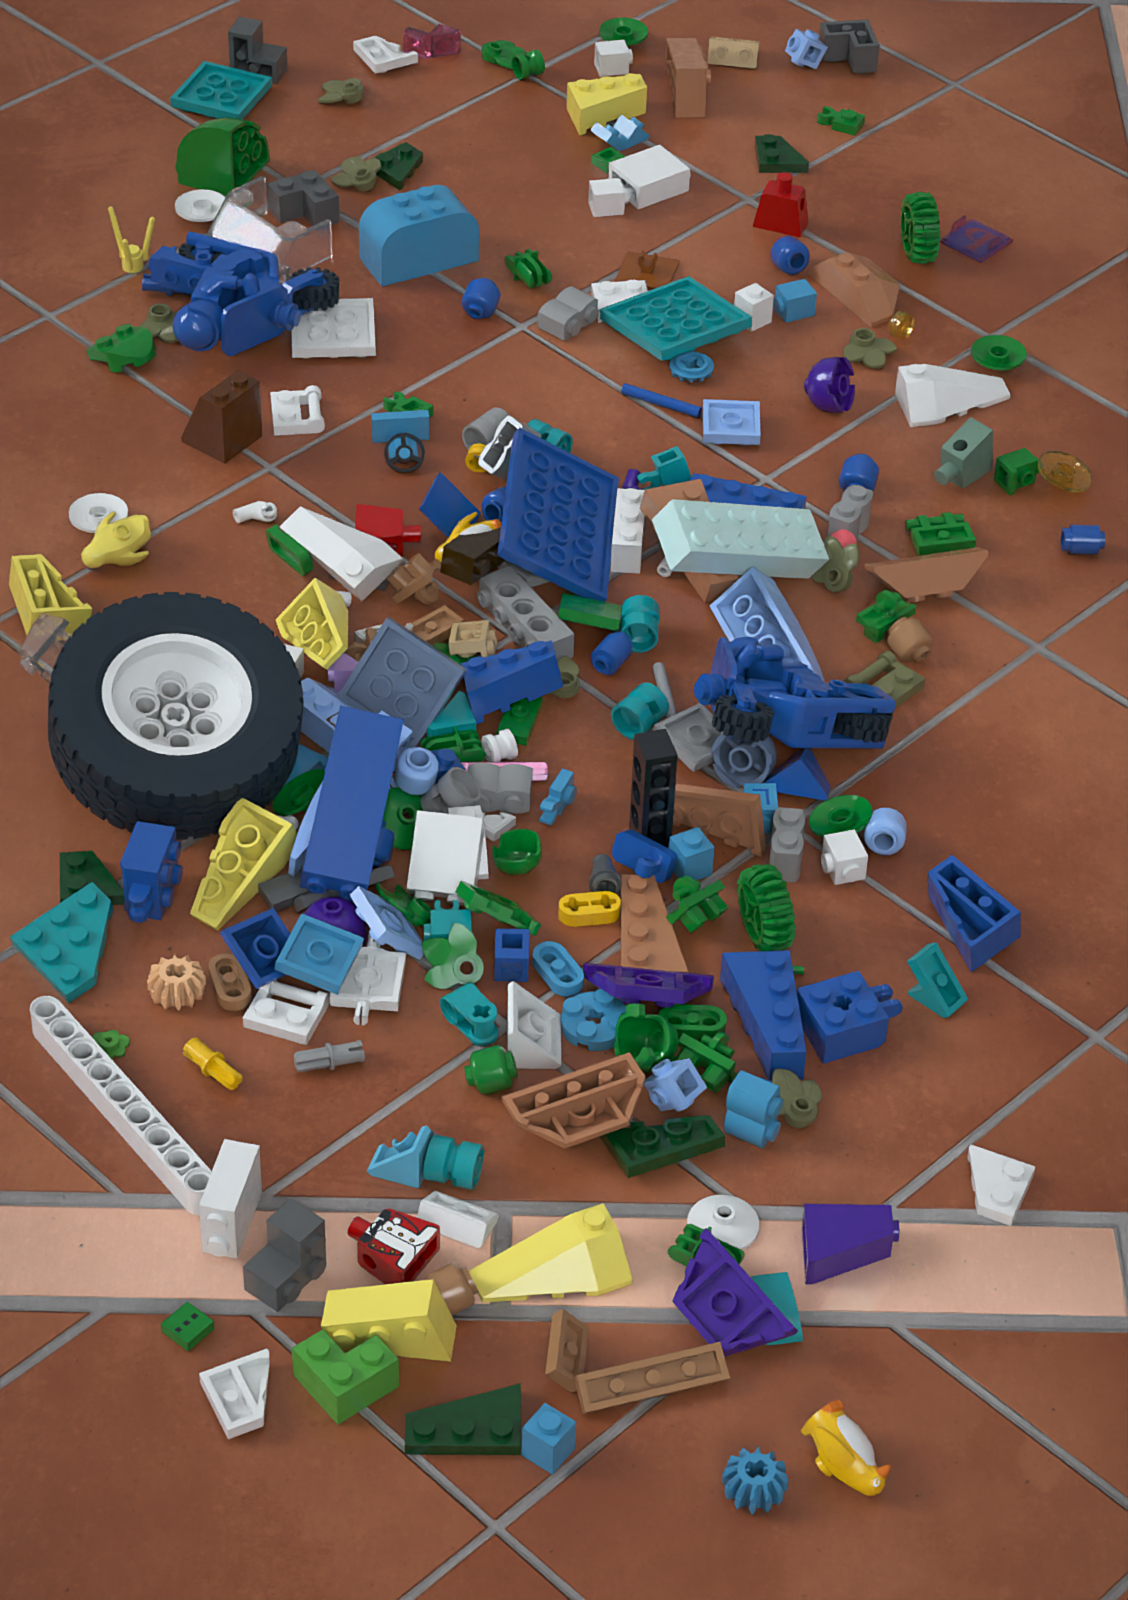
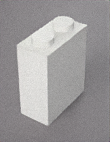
(651, 176)
(443, 854)
(230, 1198)

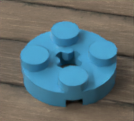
(590, 1005)

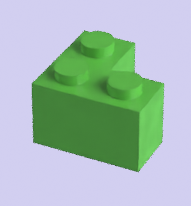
(342, 1380)

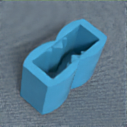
(753, 1110)

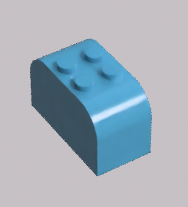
(417, 235)

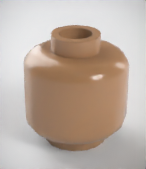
(910, 640)
(455, 1287)

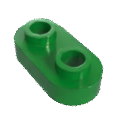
(695, 1019)

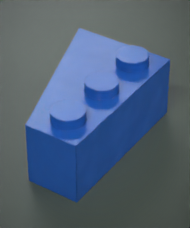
(511, 676)
(972, 912)

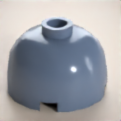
(743, 761)

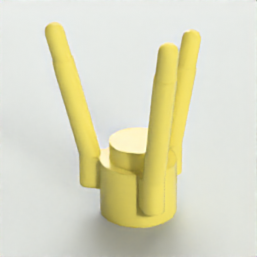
(131, 255)

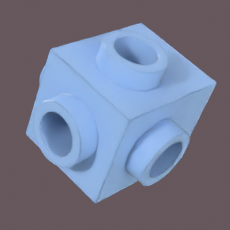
(805, 48)
(674, 1084)

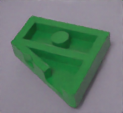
(497, 907)

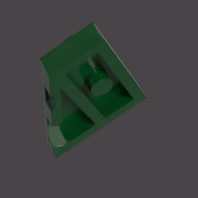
(778, 156)
(399, 164)
(82, 868)

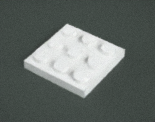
(337, 331)

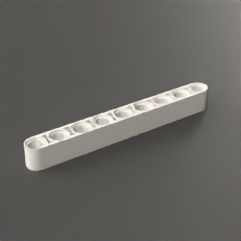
(120, 1101)

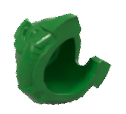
(645, 1036)

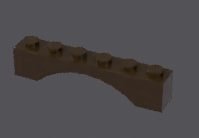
(471, 556)

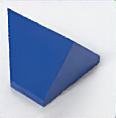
(801, 776)

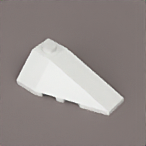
(935, 392)
(346, 553)

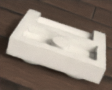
(287, 411)
(285, 1019)

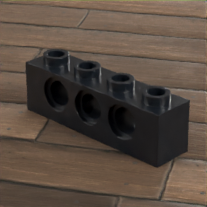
(653, 786)

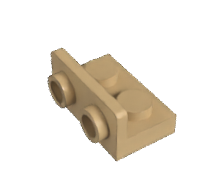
(733, 52)
(472, 637)

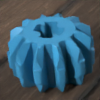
(755, 1480)

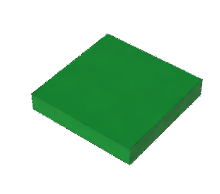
(589, 611)

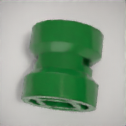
(528, 64)

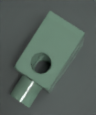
(966, 455)

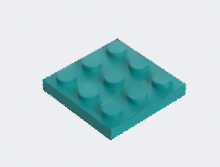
(221, 91)

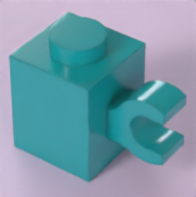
(669, 469)
(442, 920)

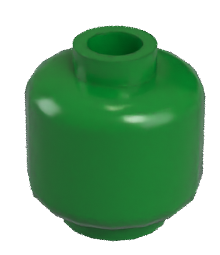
(491, 1070)

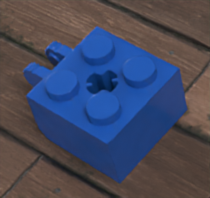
(150, 871)
(846, 1015)

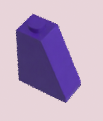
(845, 1238)

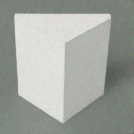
(532, 1030)

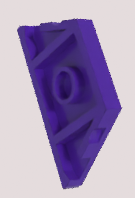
(640, 984)
(727, 1302)

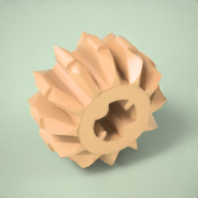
(176, 982)

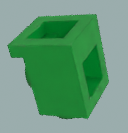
(1016, 470)

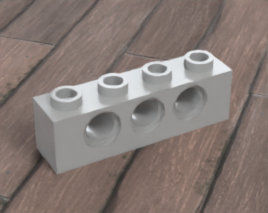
(523, 611)

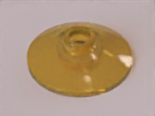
(1064, 471)

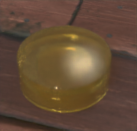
(901, 325)

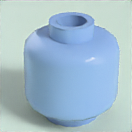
(416, 770)
(885, 831)

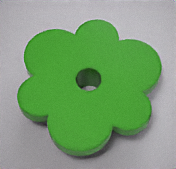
(112, 1043)

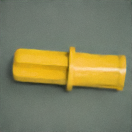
(212, 1063)

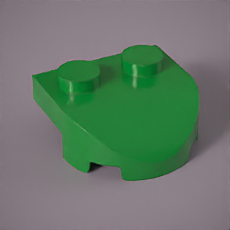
(124, 347)

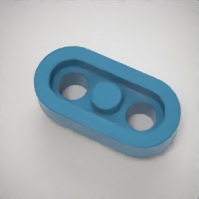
(558, 969)

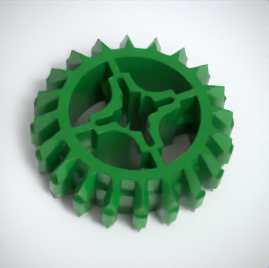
(920, 227)
(766, 908)

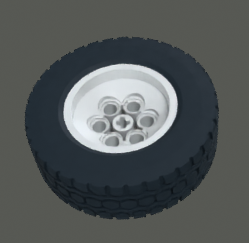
(224, 682)

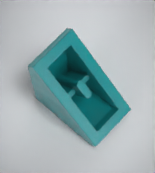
(456, 714)

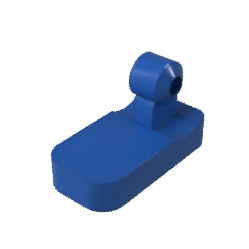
(644, 855)

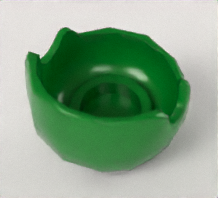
(517, 852)

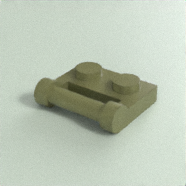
(899, 682)

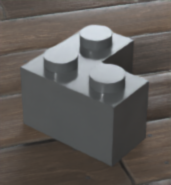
(851, 42)
(251, 54)
(303, 196)
(290, 1258)

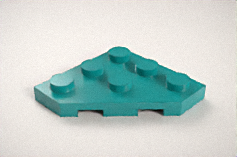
(68, 941)

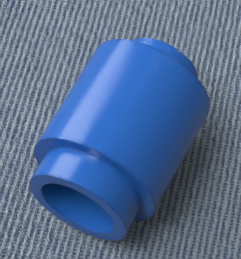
(1082, 539)
(612, 653)

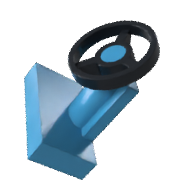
(401, 433)

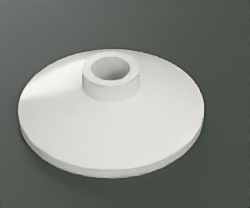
(199, 205)
(92, 508)
(729, 1217)

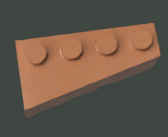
(687, 76)
(707, 585)

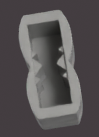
(568, 313)
(496, 454)
(852, 511)
(503, 787)
(787, 842)

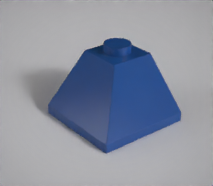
(258, 945)

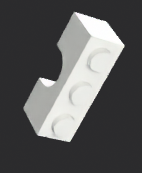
(627, 532)

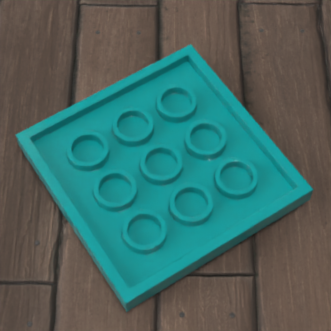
(675, 318)

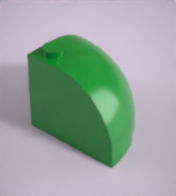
(221, 155)

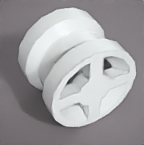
(500, 746)

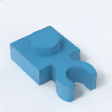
(560, 794)

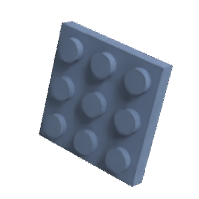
(402, 679)

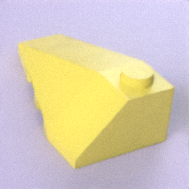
(317, 623)
(249, 851)
(566, 1257)

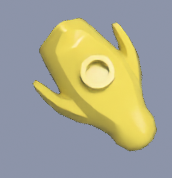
(118, 542)

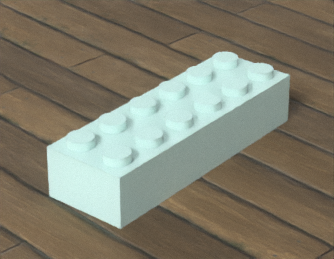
(739, 536)

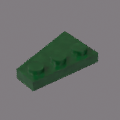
(656, 1146)
(468, 1426)

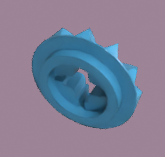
(685, 363)

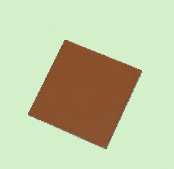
(651, 268)

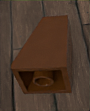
(226, 418)

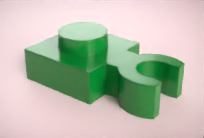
(844, 121)
(402, 404)

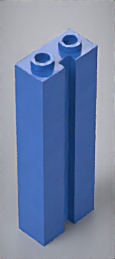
(351, 802)

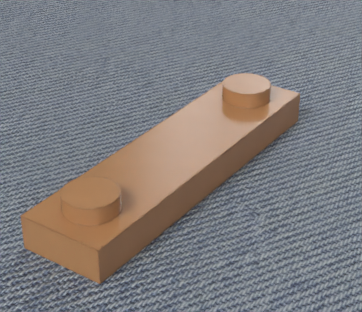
(651, 1377)

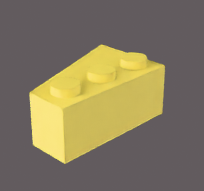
(605, 100)

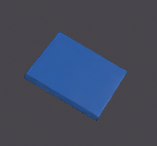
(446, 505)

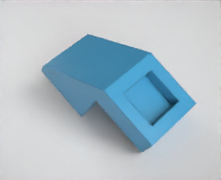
(623, 133)

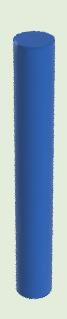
(661, 400)

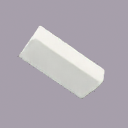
(458, 1218)

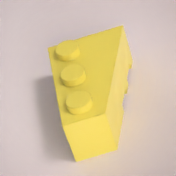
(39, 590)
(404, 1315)

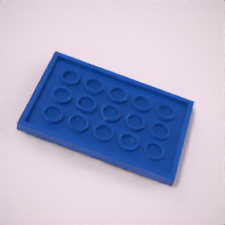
(558, 516)

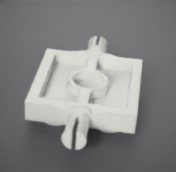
(372, 982)

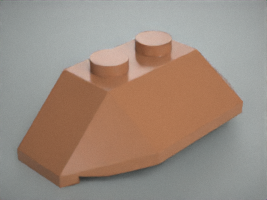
(859, 286)
(929, 573)
(580, 1102)

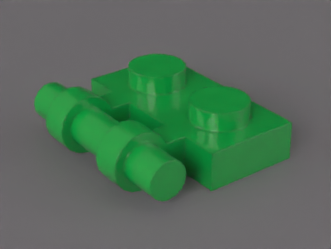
(940, 533)

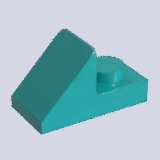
(937, 983)

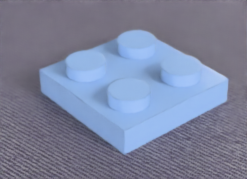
(731, 422)
(387, 923)

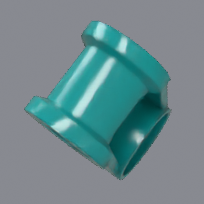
(471, 1014)

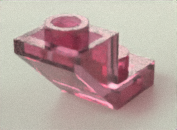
(439, 42)

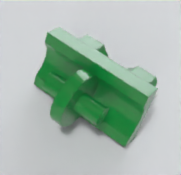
(883, 614)
(693, 899)
(712, 1055)

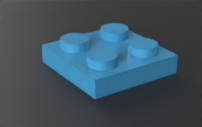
(319, 953)

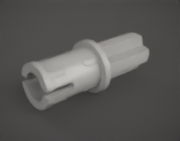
(329, 1056)

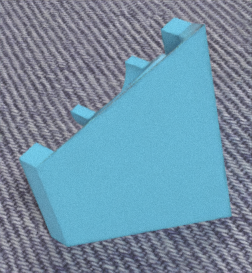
(404, 1160)

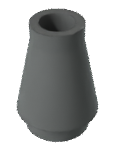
(604, 875)

